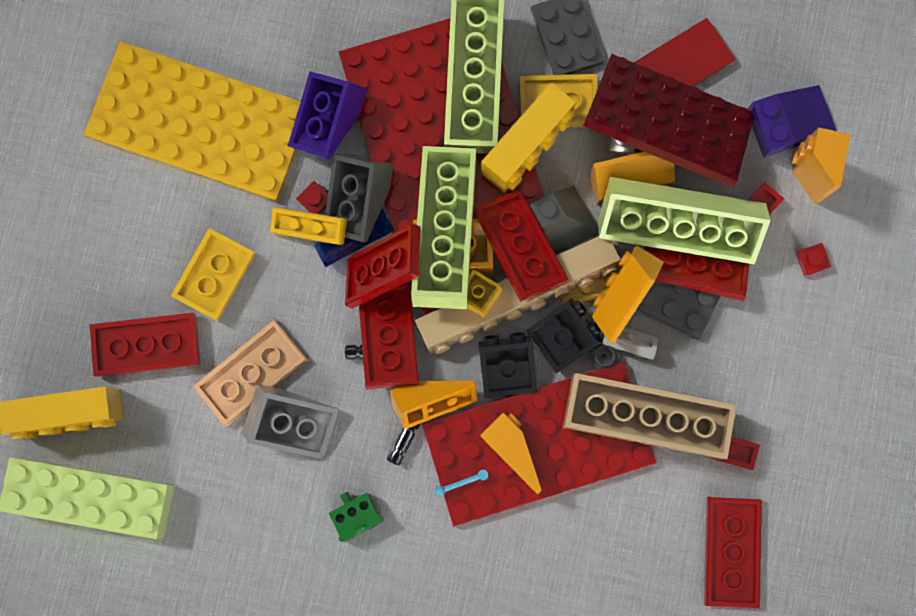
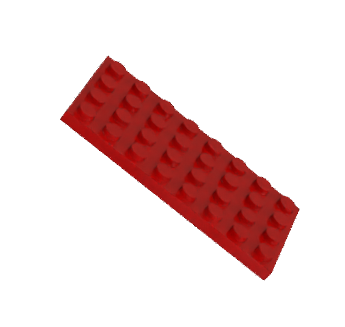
(560, 455)

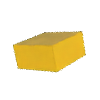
(481, 293)

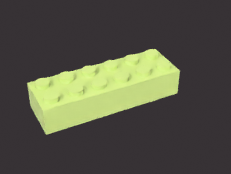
(474, 74)
(683, 220)
(446, 227)
(86, 497)

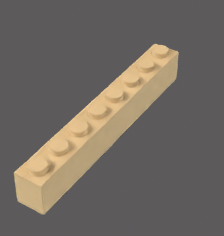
(581, 266)

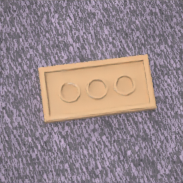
(262, 360)

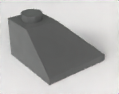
(564, 218)

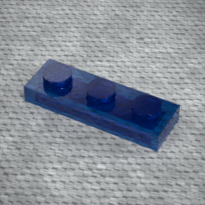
(331, 253)

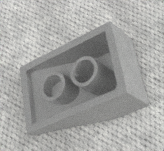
(289, 422)

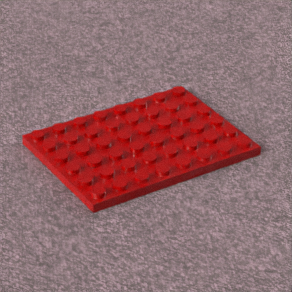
(408, 111)

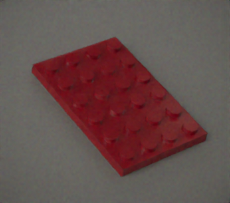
(671, 120)

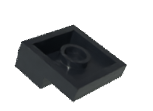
(565, 334)
(507, 365)

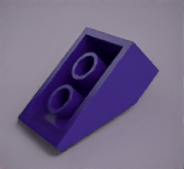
(325, 114)
(788, 119)

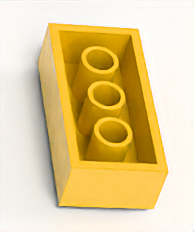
(528, 138)
(61, 411)

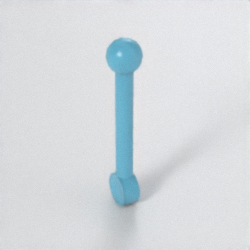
(482, 475)

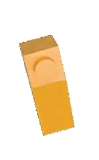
(431, 399)
(511, 446)

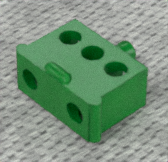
(358, 524)

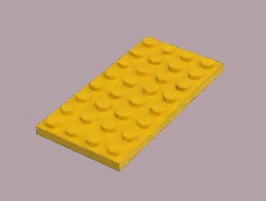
(195, 121)

